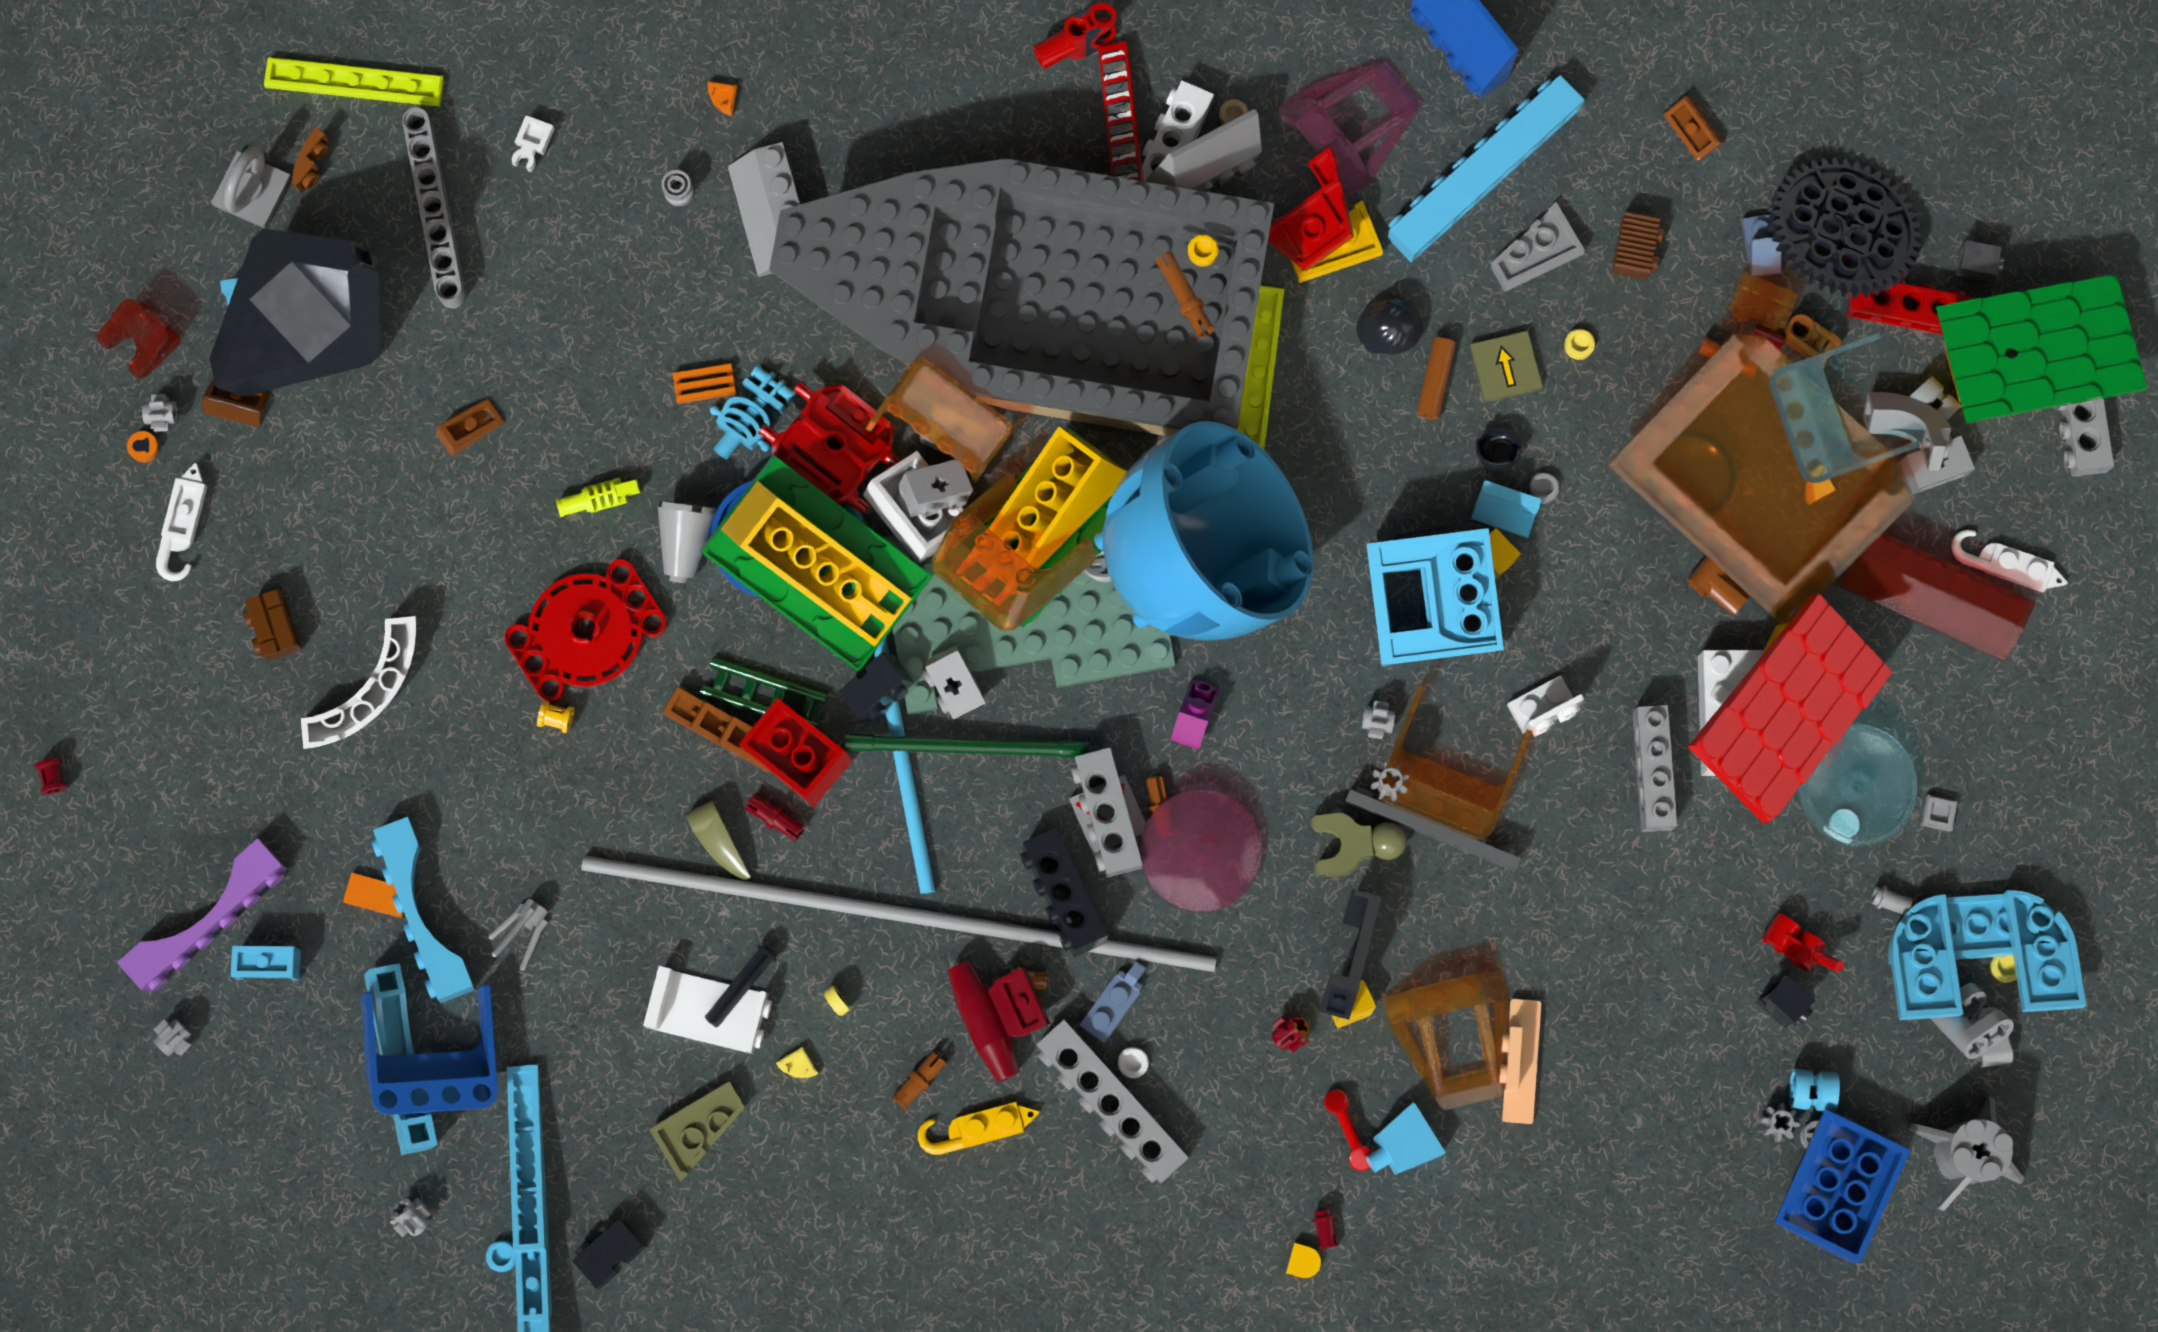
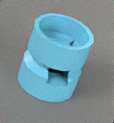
(1825, 1090)

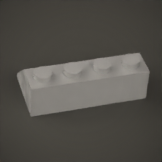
(1212, 156)
(763, 189)

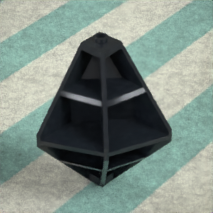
(298, 313)

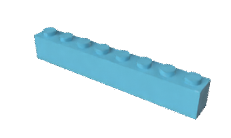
(1485, 168)

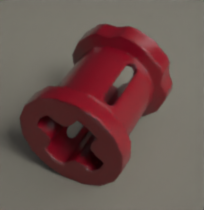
(50, 776)

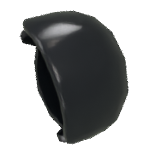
(1498, 449)

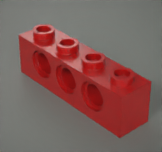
(1896, 314)

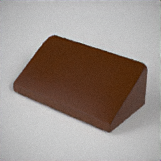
(234, 406)

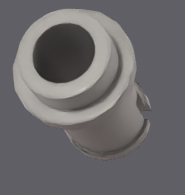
(1890, 900)

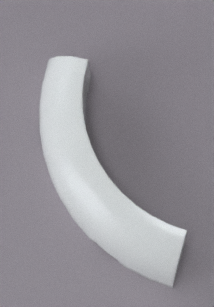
(374, 695)

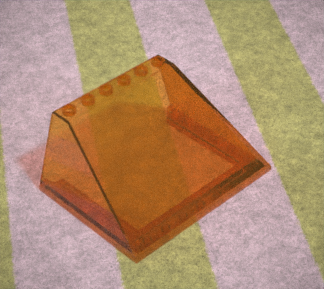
(1732, 486)

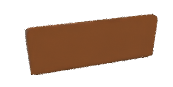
(1693, 127)

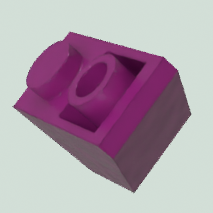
(1195, 714)

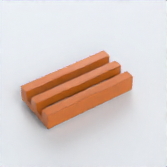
(714, 370)

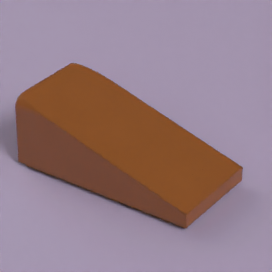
(468, 427)

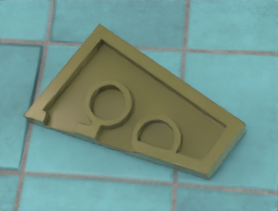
(695, 1128)

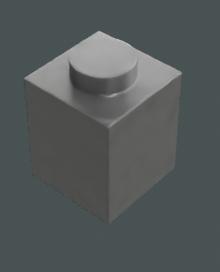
(1979, 261)

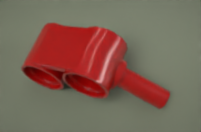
(1801, 949)

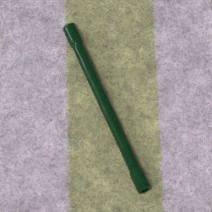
(869, 742)

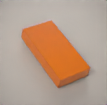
(371, 895)

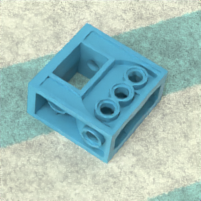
(1441, 588)

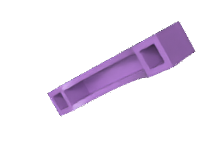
(251, 873)

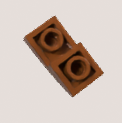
(305, 170)

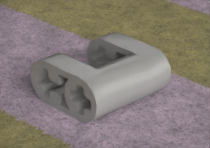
(1978, 1037)

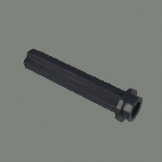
(741, 984)

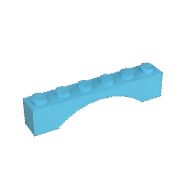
(400, 852)
(393, 1035)

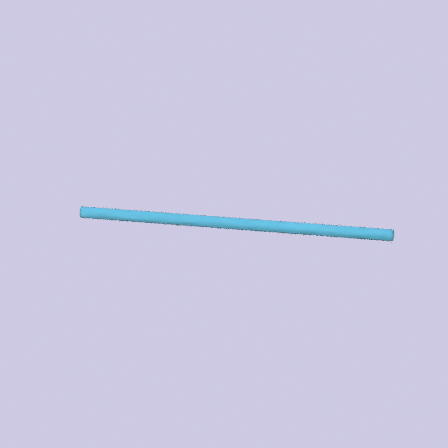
(906, 782)

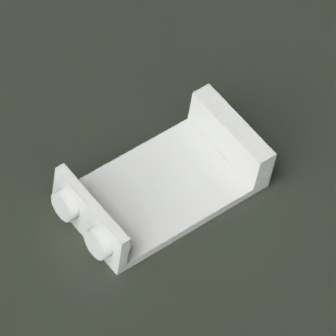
(683, 1000)

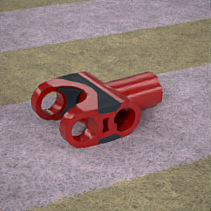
(1078, 38)

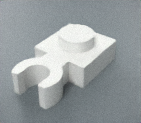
(532, 139)

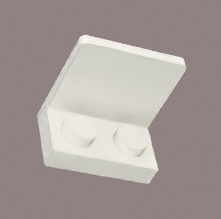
(1544, 705)

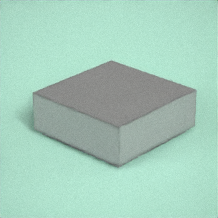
(1939, 813)

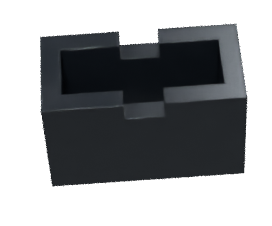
(876, 690)
(1787, 1002)
(613, 1246)

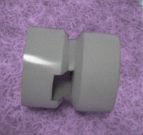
(1932, 391)

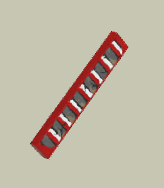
(1120, 111)

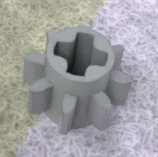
(159, 412)
(1378, 719)
(1385, 788)
(172, 1037)
(1771, 1120)
(409, 1217)

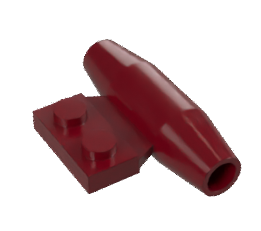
(997, 1014)

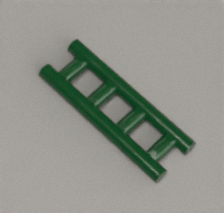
(754, 677)

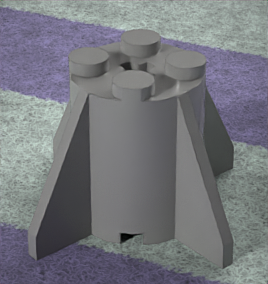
(1971, 1152)

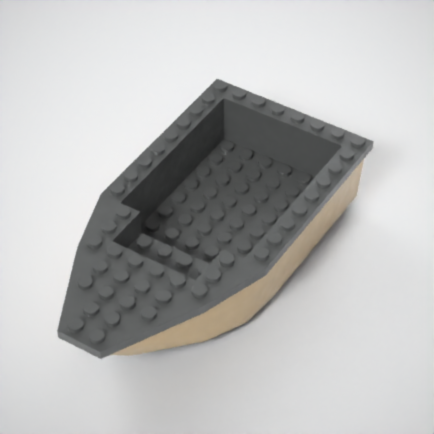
(1041, 287)

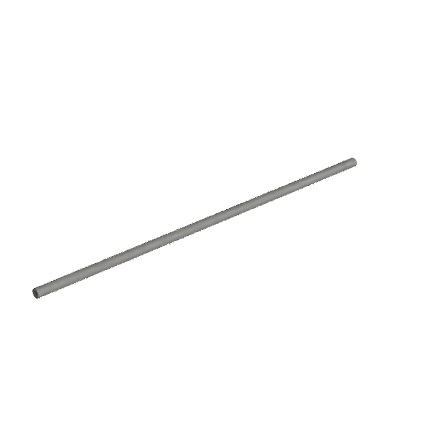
(887, 911)

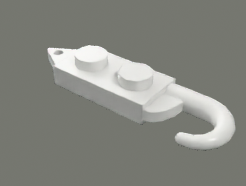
(181, 521)
(2009, 564)

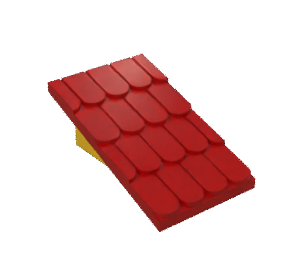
(1790, 708)

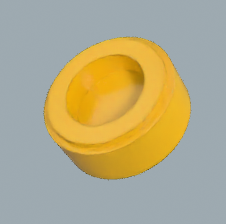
(1202, 250)

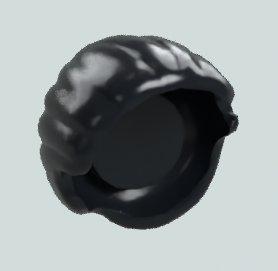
(1389, 327)

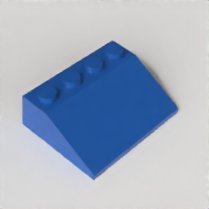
(1469, 39)
(1842, 1187)

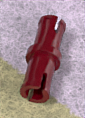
(774, 817)

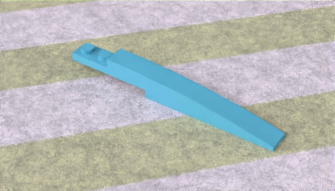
(529, 1200)

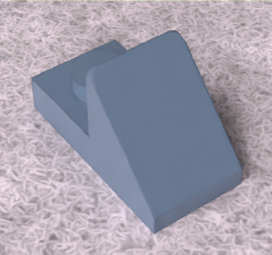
(1760, 249)

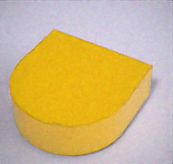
(1303, 1261)

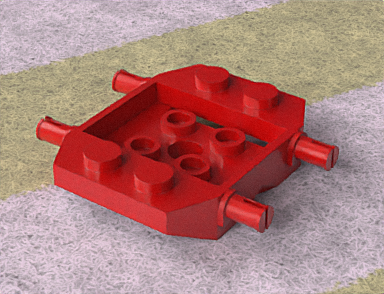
(837, 415)

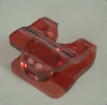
(151, 334)

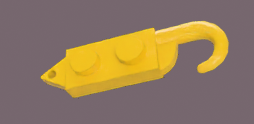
(978, 1128)

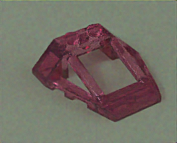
(1321, 132)

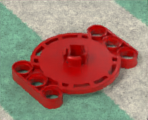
(611, 639)

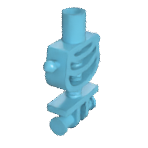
(734, 437)

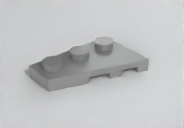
(1539, 250)

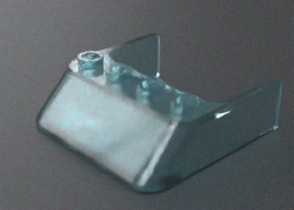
(1814, 421)

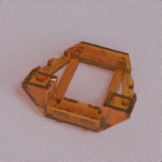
(1446, 997)

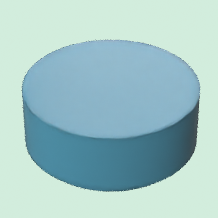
(501, 1256)

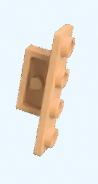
(1521, 1061)

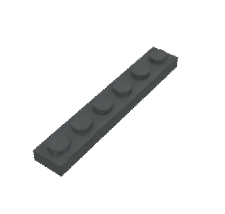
(1502, 855)

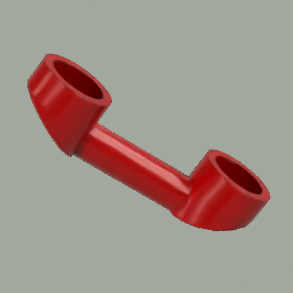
(1337, 1102)

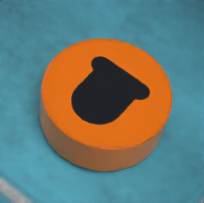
(143, 446)

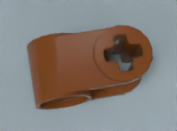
(1813, 339)

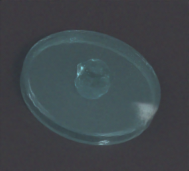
(1861, 788)

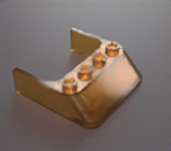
(947, 416)
(991, 572)

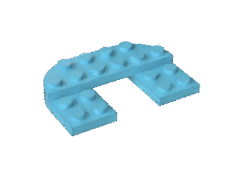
(1983, 927)

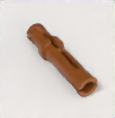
(1190, 305)

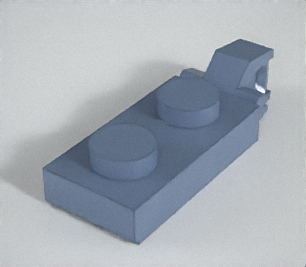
(1113, 1003)

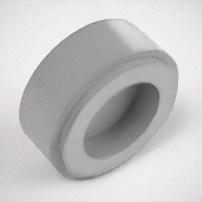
(1544, 487)

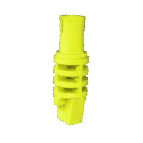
(598, 497)

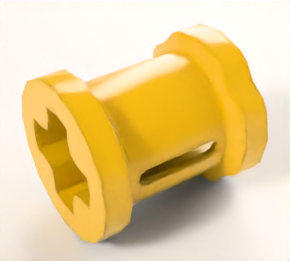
(555, 716)

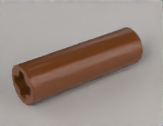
(1435, 378)

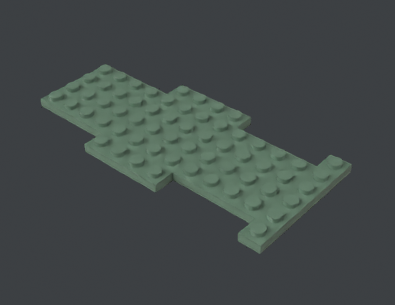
(1081, 630)

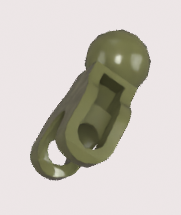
(1357, 843)

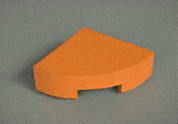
(723, 96)

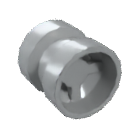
(680, 193)

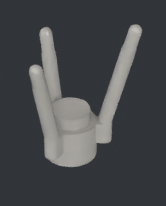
(527, 915)

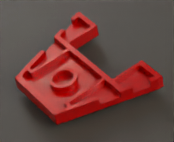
(1319, 222)

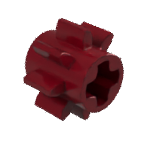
(1290, 1032)

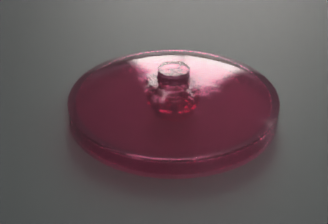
(1200, 850)

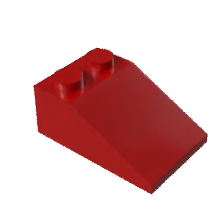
(795, 752)

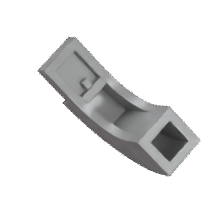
(1909, 419)

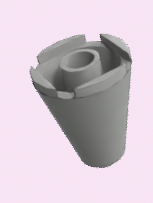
(682, 535)

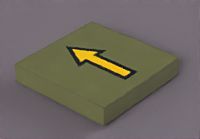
(1505, 366)

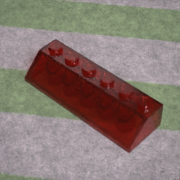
(1939, 596)

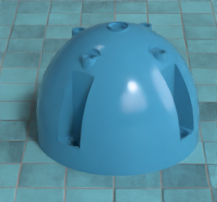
(1207, 536)

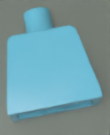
(1405, 1143)

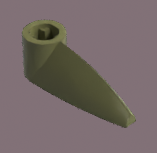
(716, 838)

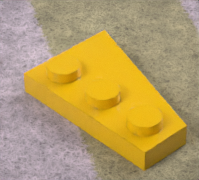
(1359, 249)

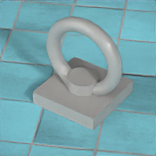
(251, 187)

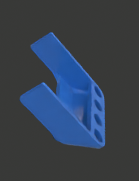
(433, 1079)

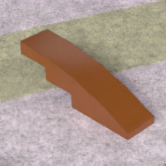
(709, 723)

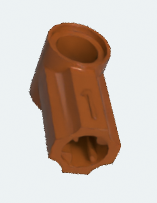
(1713, 582)

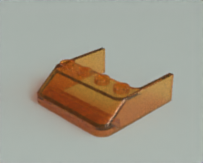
(1445, 794)

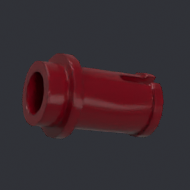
(1325, 1228)

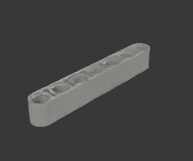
(427, 195)

